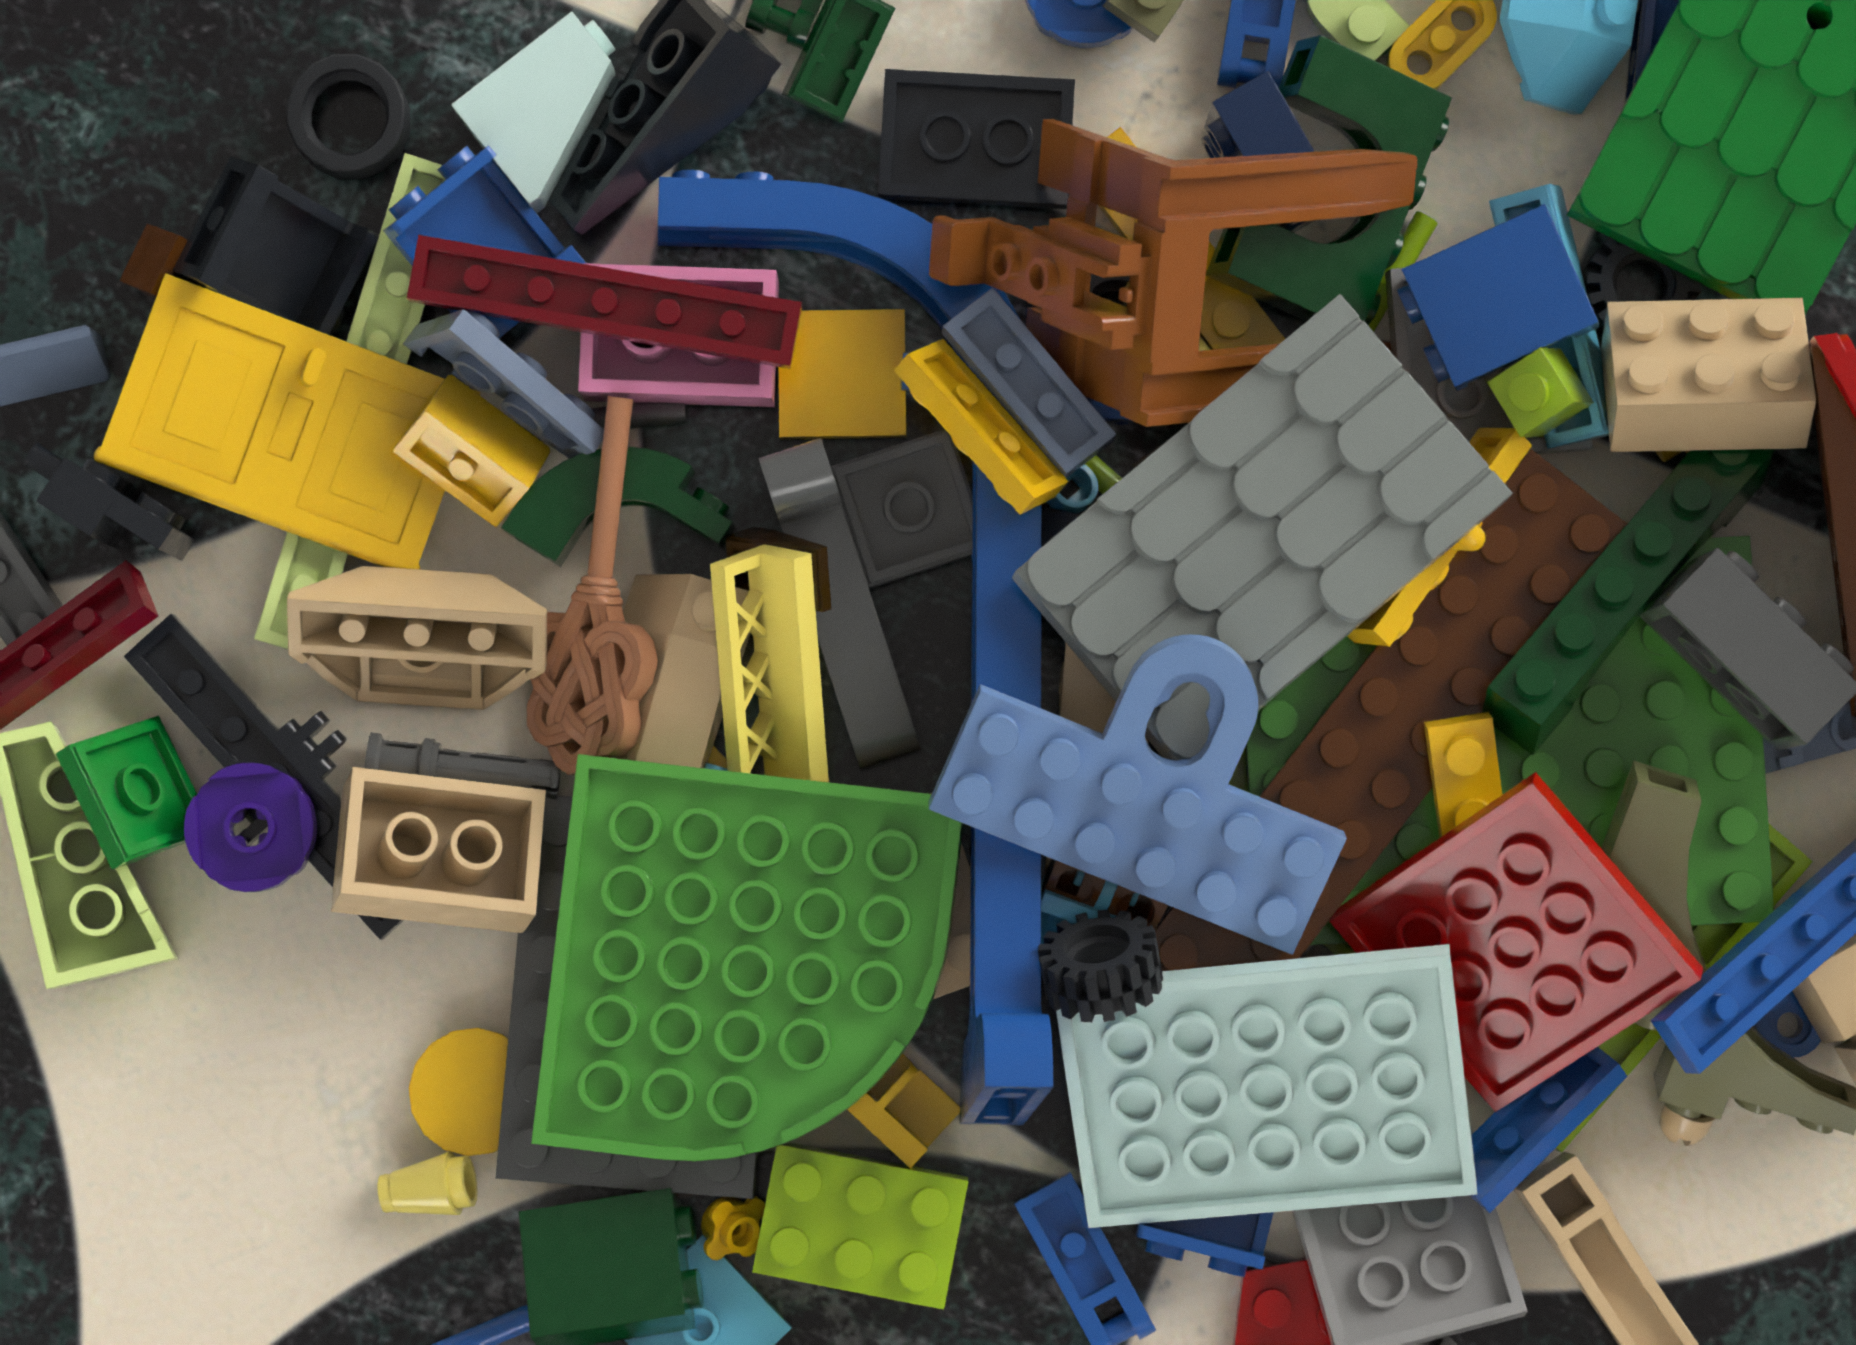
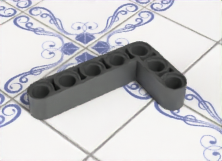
(850, 632)

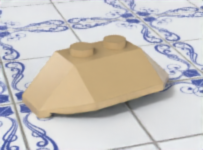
(418, 636)

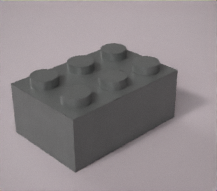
(1751, 648)

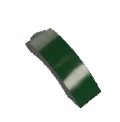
(564, 499)

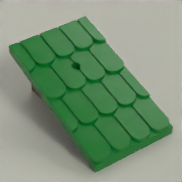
(1737, 148)

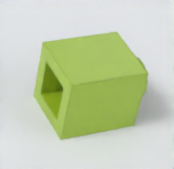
(1540, 392)

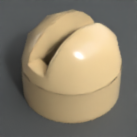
(1688, 1129)

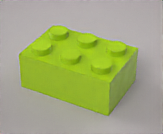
(860, 1224)

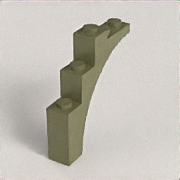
(1651, 848)

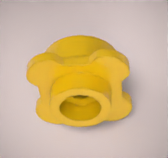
(731, 1227)

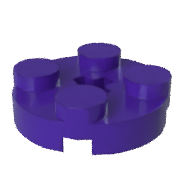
(223, 802)

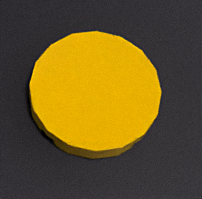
(460, 1090)

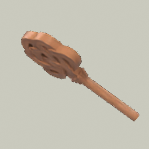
(594, 657)

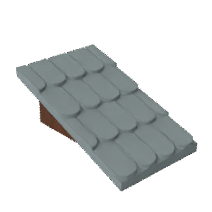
(1267, 521)

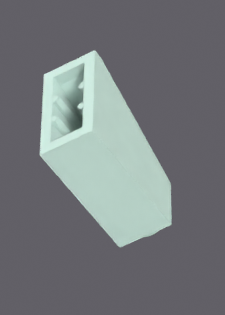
(541, 105)

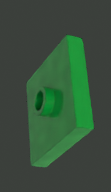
(130, 790)

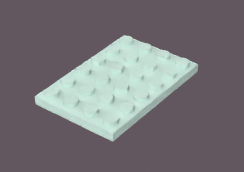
(1273, 1090)

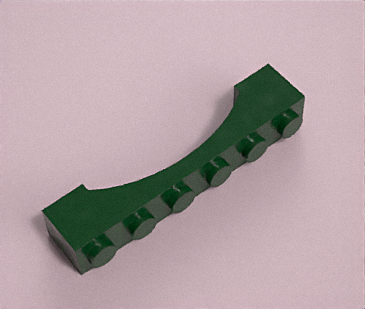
(1589, 622)

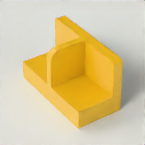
(473, 451)
(906, 1111)

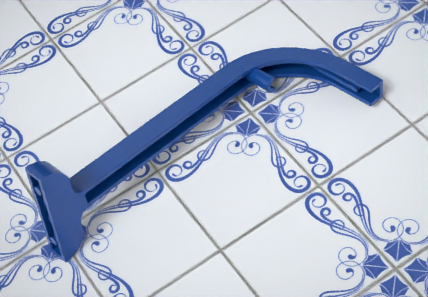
(1008, 1037)

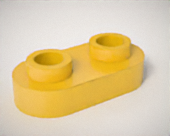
(1440, 42)

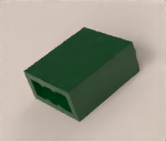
(609, 1269)

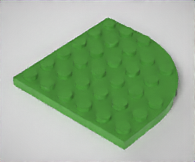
(735, 956)

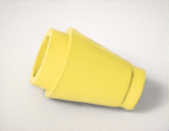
(430, 1187)

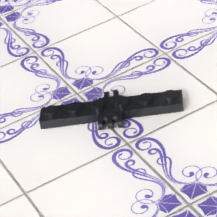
(242, 733)

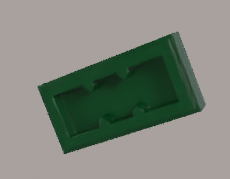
(838, 55)

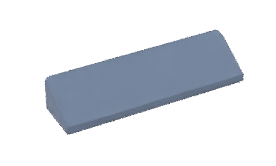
(51, 364)

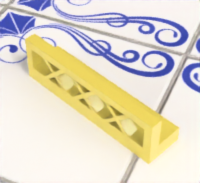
(782, 668)

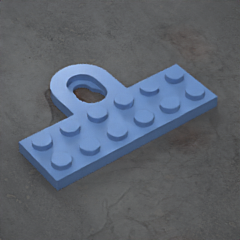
(1141, 817)

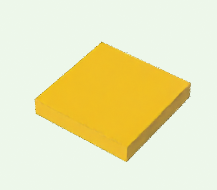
(844, 377)

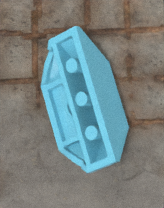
(1566, 47)

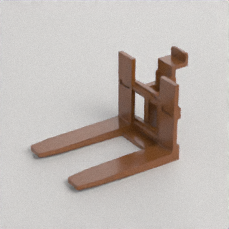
(1147, 353)

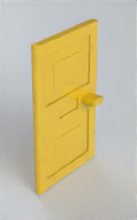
(275, 425)

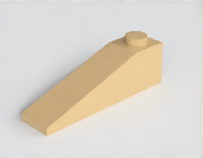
(684, 701)

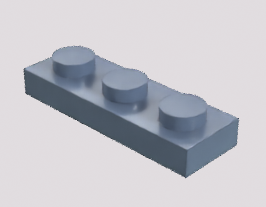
(1028, 382)

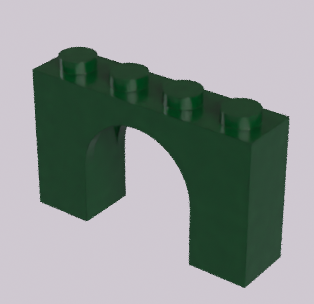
(1374, 112)

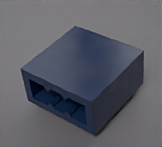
(1254, 122)

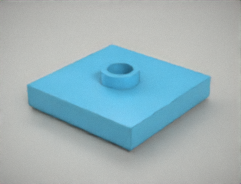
(730, 1311)

